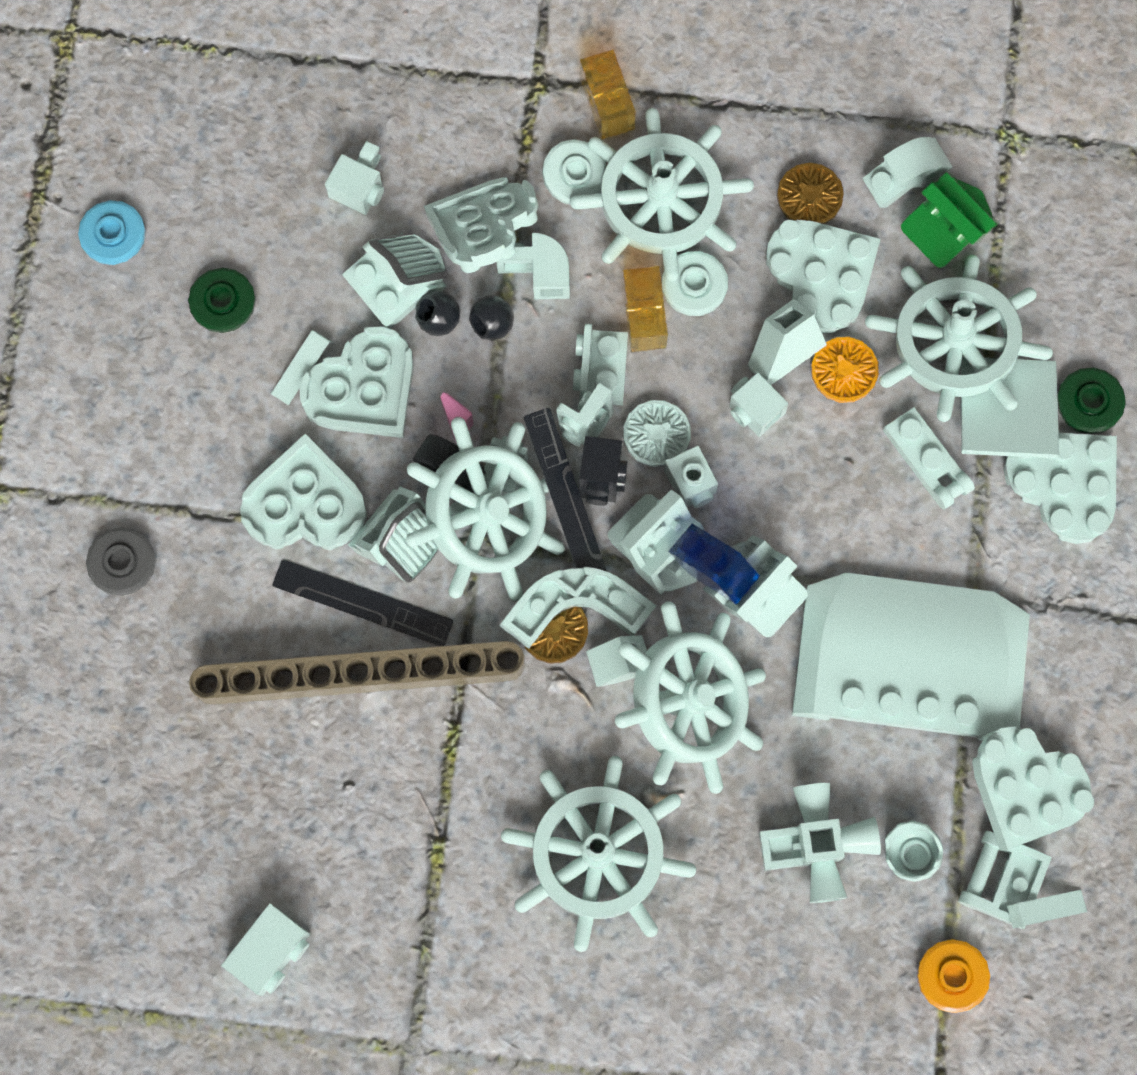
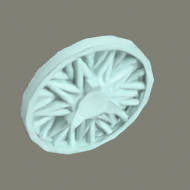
(572, 170)
(700, 284)
(656, 432)

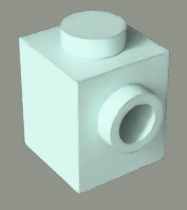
(756, 404)
(691, 477)

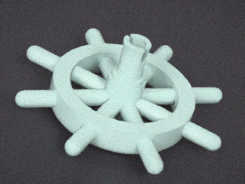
(662, 193)
(958, 337)
(484, 510)
(690, 697)
(598, 853)

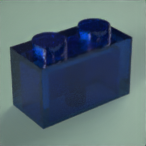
(714, 563)

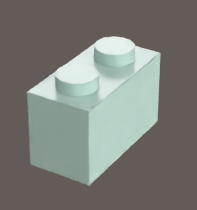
(267, 950)

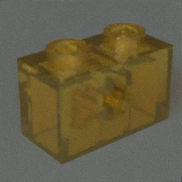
(607, 94)
(644, 309)

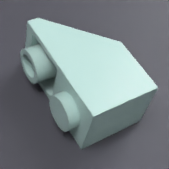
(785, 342)

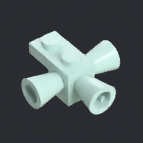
(818, 843)

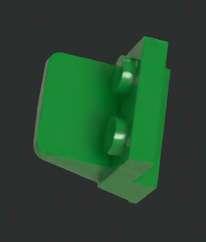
(949, 219)

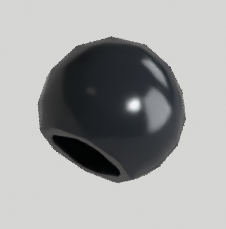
(437, 313)
(491, 317)

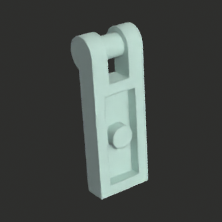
(927, 458)

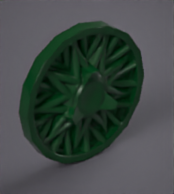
(221, 300)
(1091, 400)

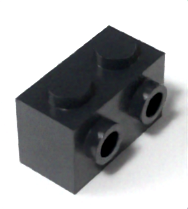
(602, 470)

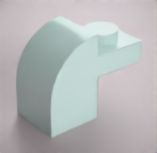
(905, 167)
(547, 263)

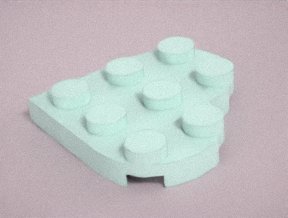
(481, 221)
(823, 269)
(363, 387)
(1072, 490)
(303, 498)
(1028, 789)

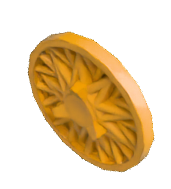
(845, 369)
(953, 976)

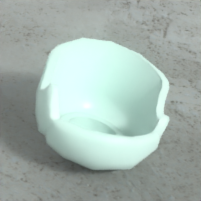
(913, 851)

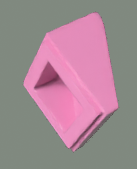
(454, 409)

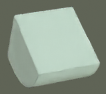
(607, 663)

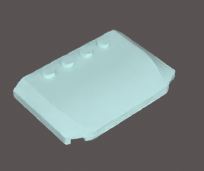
(911, 655)

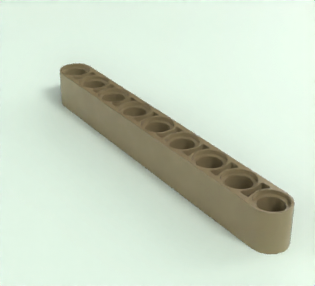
(340, 666)

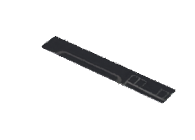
(563, 489)
(362, 603)

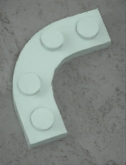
(577, 588)

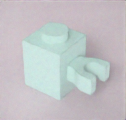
(357, 182)

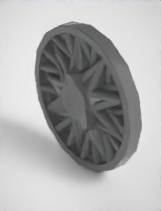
(120, 561)

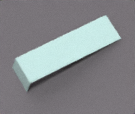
(302, 362)
(1046, 908)

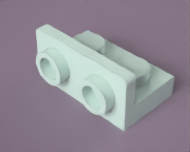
(602, 362)
(594, 414)

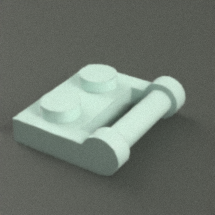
(1017, 883)

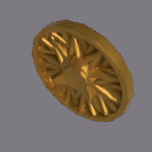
(810, 193)
(561, 637)

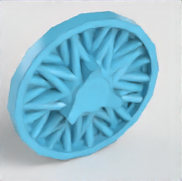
(111, 232)

